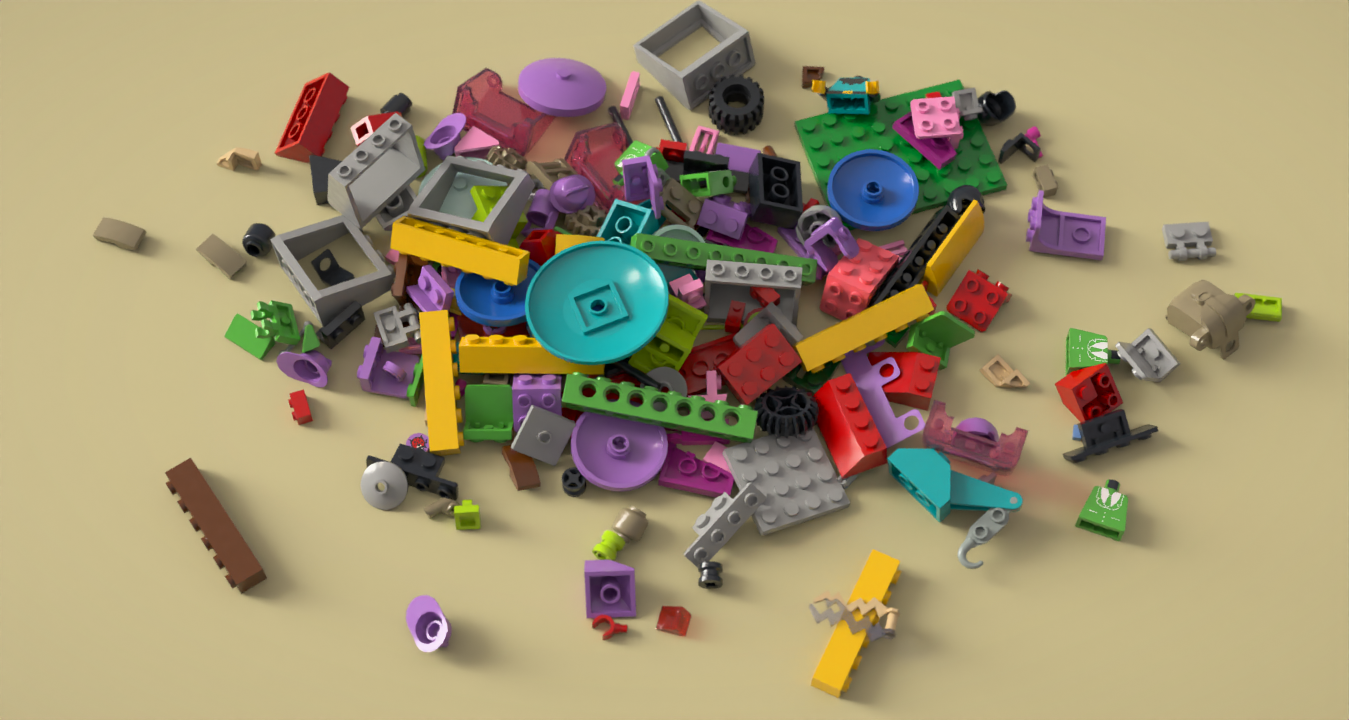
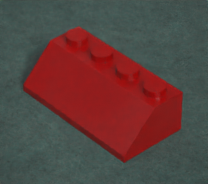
(313, 118)
(848, 427)

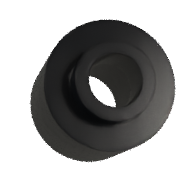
(398, 103)

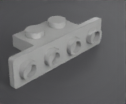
(722, 522)

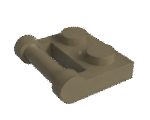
(550, 171)
(681, 202)

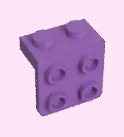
(642, 182)
(724, 215)
(372, 375)

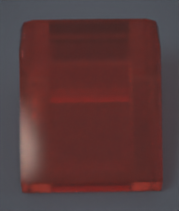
(673, 620)

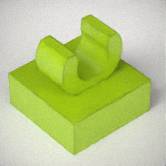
(467, 516)

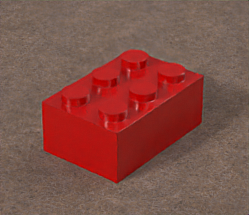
(757, 364)

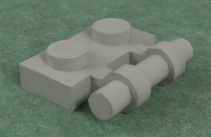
(1188, 235)
(391, 327)

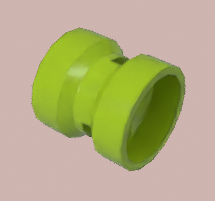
(609, 546)

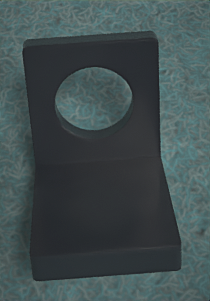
(1019, 142)
(334, 274)

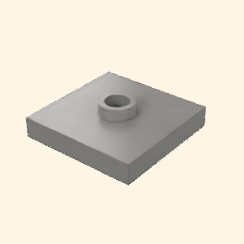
(543, 435)

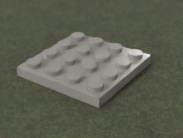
(792, 477)

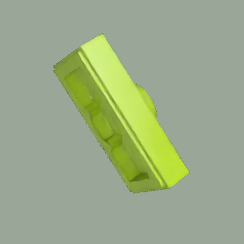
(1265, 307)

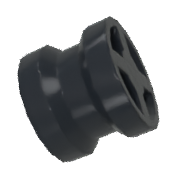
(573, 476)
(710, 575)

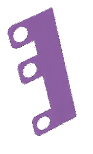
(869, 385)

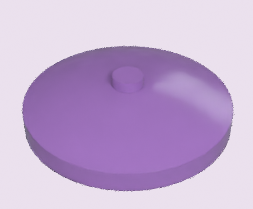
(562, 87)
(618, 451)

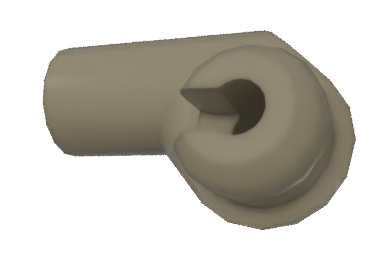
(443, 506)

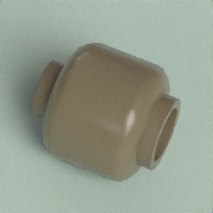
(630, 524)

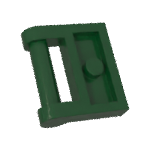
(811, 381)

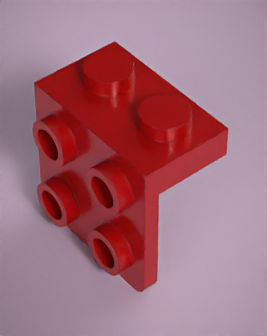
(978, 300)

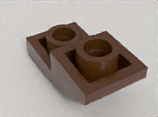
(522, 469)

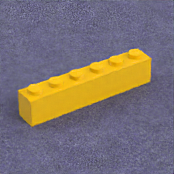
(460, 250)
(863, 327)
(514, 355)
(440, 382)
(844, 648)

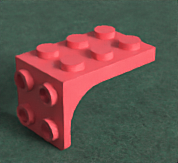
(855, 280)

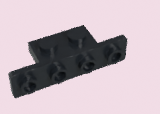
(700, 162)
(1106, 432)
(421, 470)

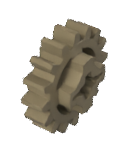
(507, 158)
(586, 221)

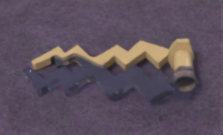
(845, 613)

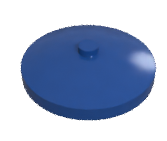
(873, 190)
(491, 300)

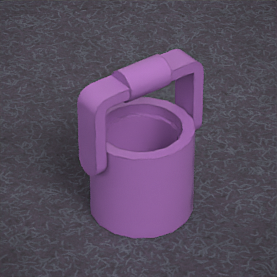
(540, 213)

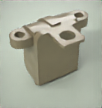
(1209, 316)

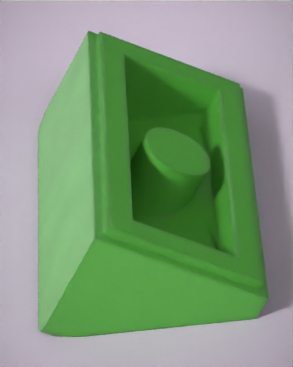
(243, 335)
(310, 339)

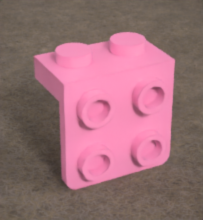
(937, 119)

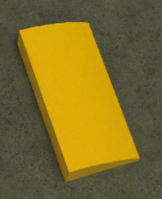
(954, 248)

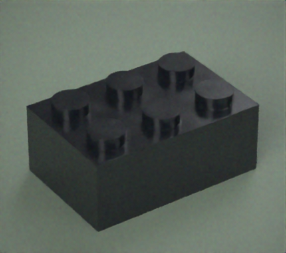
(775, 191)

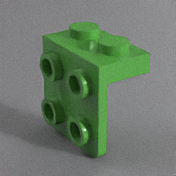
(937, 335)
(488, 413)

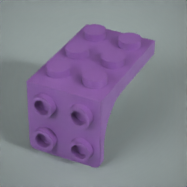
(1064, 232)
(536, 390)

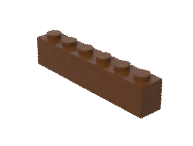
(215, 525)

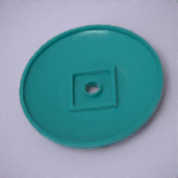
(592, 275)

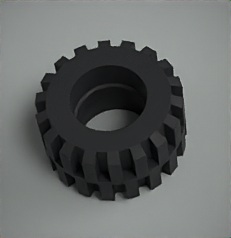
(736, 90)

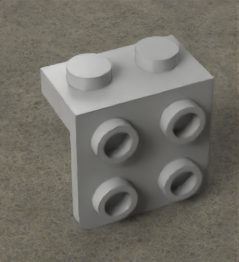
(769, 315)
(1148, 357)

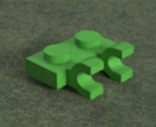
(281, 323)

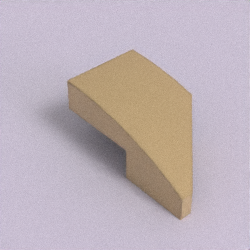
(240, 156)
(1001, 375)

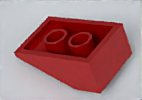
(916, 377)

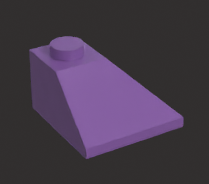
(609, 589)

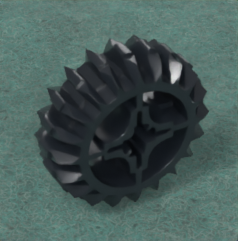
(786, 411)

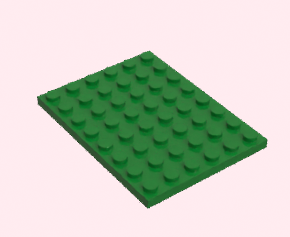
(834, 136)

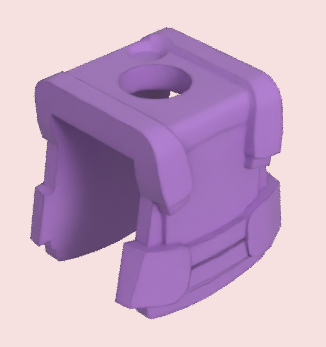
(825, 255)

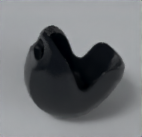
(996, 107)
(963, 196)

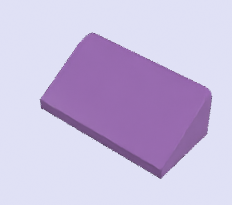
(739, 157)

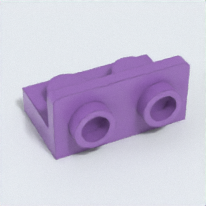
(431, 292)

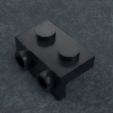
(341, 325)

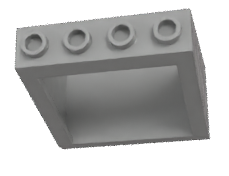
(694, 83)
(375, 172)
(503, 217)
(733, 280)
(331, 301)

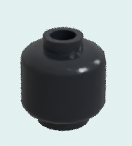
(257, 240)

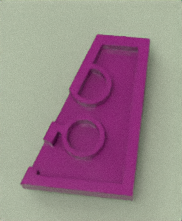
(936, 150)
(751, 239)
(692, 475)

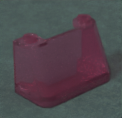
(499, 114)
(594, 155)
(969, 448)

